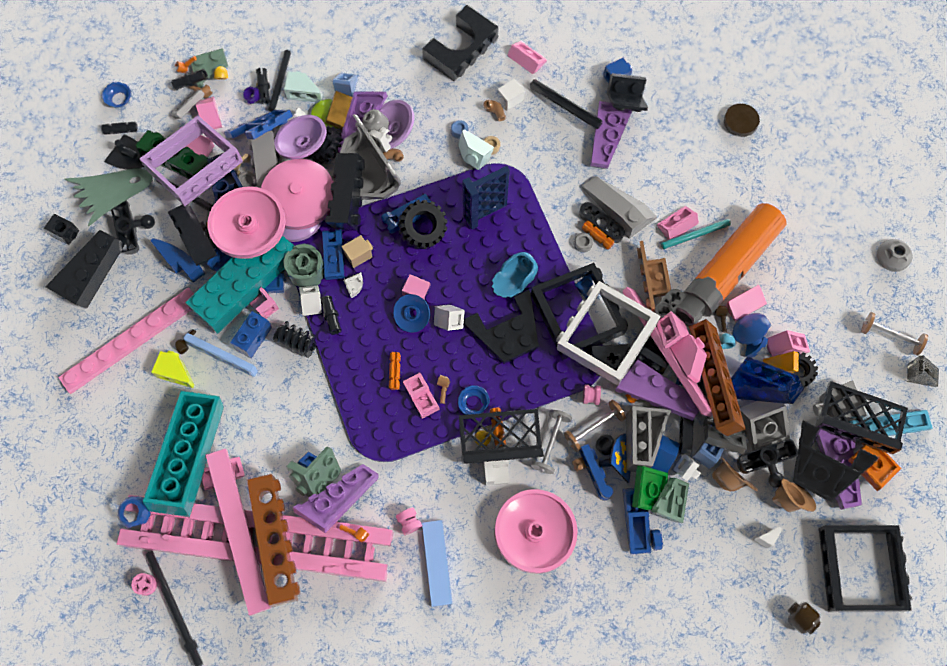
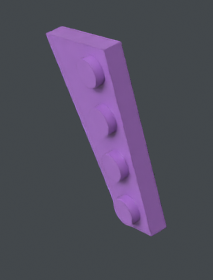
(361, 103)
(609, 134)
(653, 387)
(841, 450)
(331, 504)

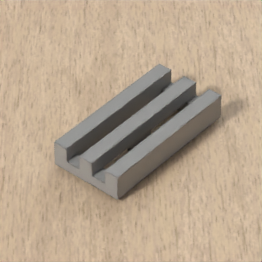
(187, 104)

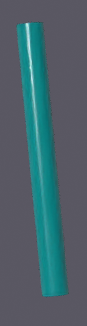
(694, 234)

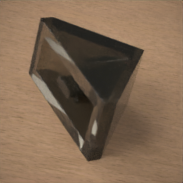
(923, 372)

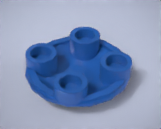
(751, 329)

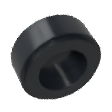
(604, 444)

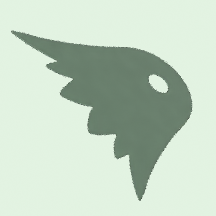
(109, 189)

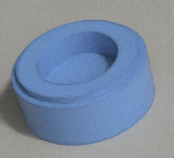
(457, 128)

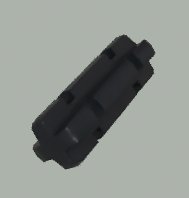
(119, 127)

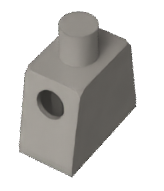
(843, 404)

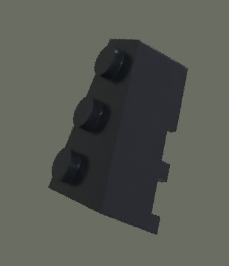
(193, 234)

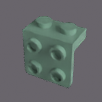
(317, 475)

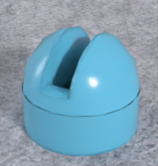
(727, 341)

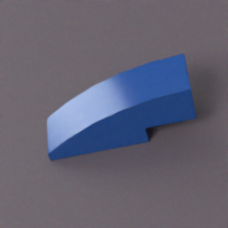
(178, 259)
(636, 524)

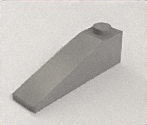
(620, 206)

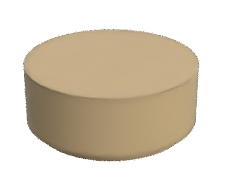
(493, 141)

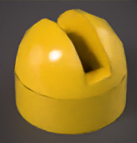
(220, 73)
(480, 435)

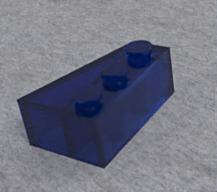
(765, 383)

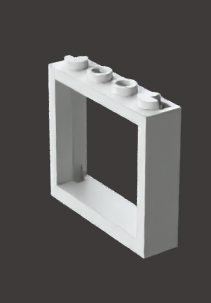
(589, 361)

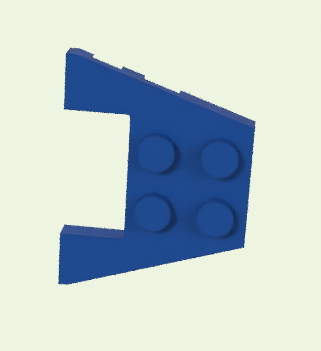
(260, 125)

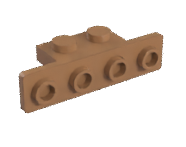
(657, 277)

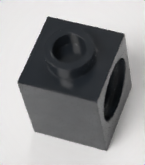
(57, 224)

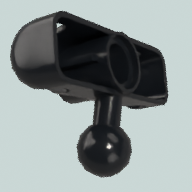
(129, 236)
(756, 461)

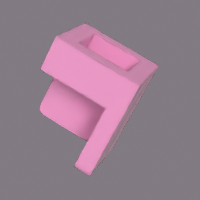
(416, 286)
(264, 304)

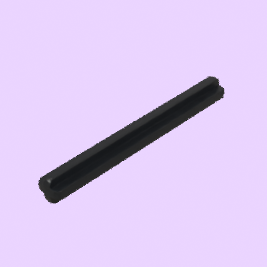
(566, 104)

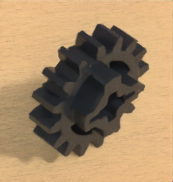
(329, 146)

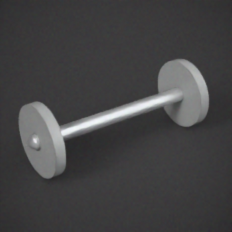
(559, 416)

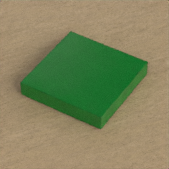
(648, 487)

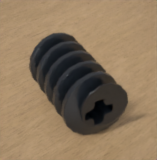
(295, 339)

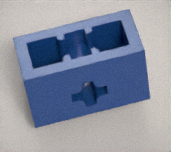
(251, 334)

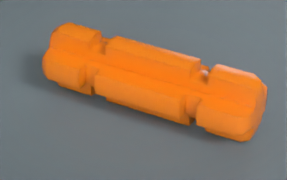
(598, 235)
(394, 371)
(499, 431)

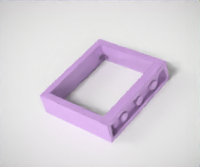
(205, 177)

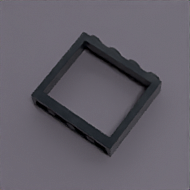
(550, 321)
(897, 564)

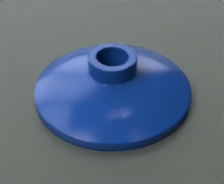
(404, 316)

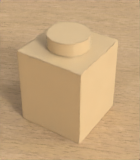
(357, 251)

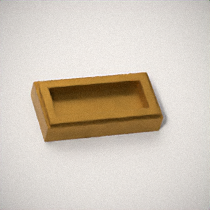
(338, 110)

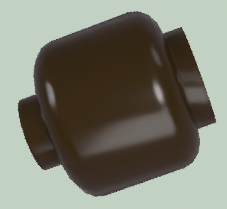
(804, 618)

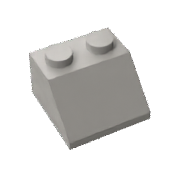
(765, 423)

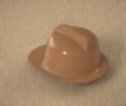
(729, 478)
(793, 497)

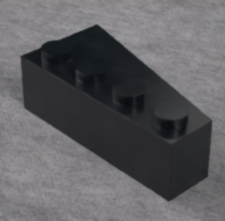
(346, 192)
(87, 269)

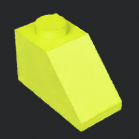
(172, 369)

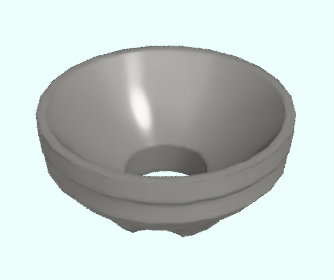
(892, 261)

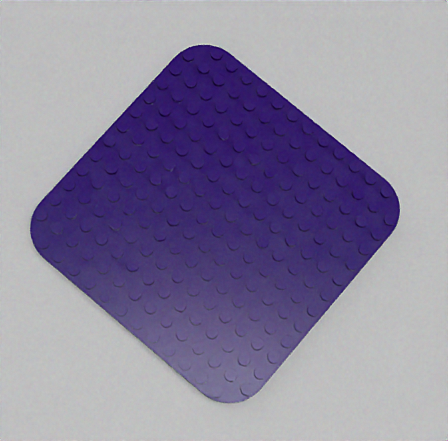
(460, 273)

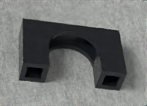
(455, 62)

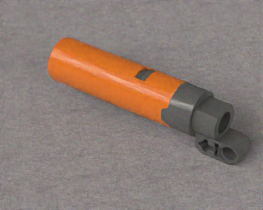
(726, 267)

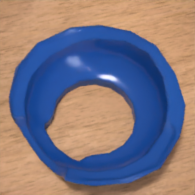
(114, 88)
(473, 391)
(142, 516)

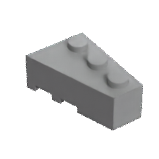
(264, 156)
(644, 435)

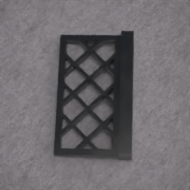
(855, 432)
(501, 453)

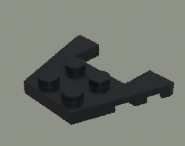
(511, 337)
(822, 473)

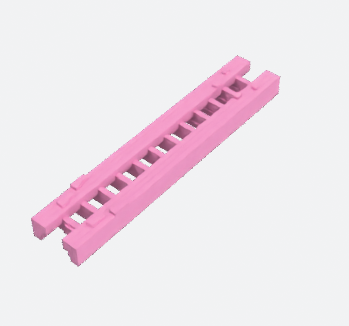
(221, 550)

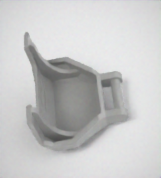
(378, 176)

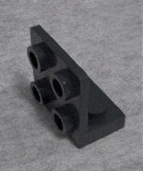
(627, 92)

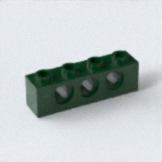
(177, 164)

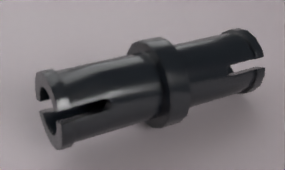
(189, 79)
(263, 85)
(330, 315)

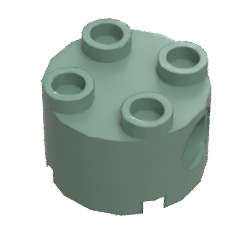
(304, 265)

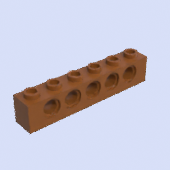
(718, 380)
(257, 489)

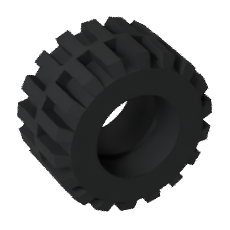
(433, 213)

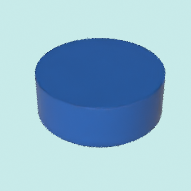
(656, 539)

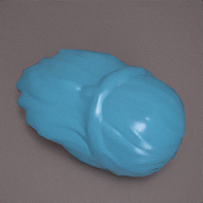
(515, 275)

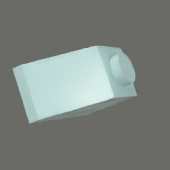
(300, 87)
(474, 150)

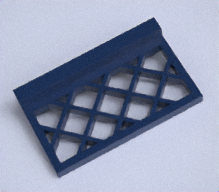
(485, 199)

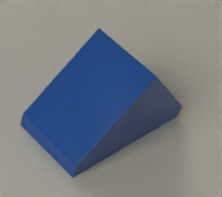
(666, 454)

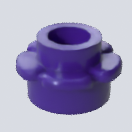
(248, 92)

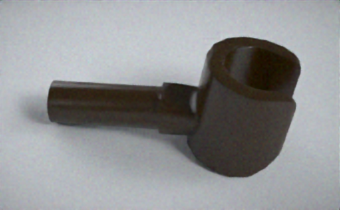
(722, 312)
(181, 345)

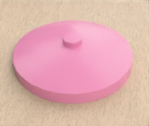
(302, 190)
(246, 222)
(535, 531)

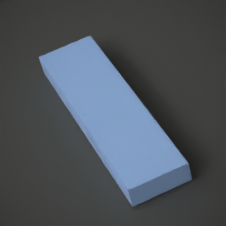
(221, 355)
(437, 563)

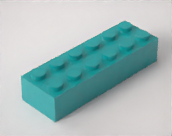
(237, 286)
(183, 454)

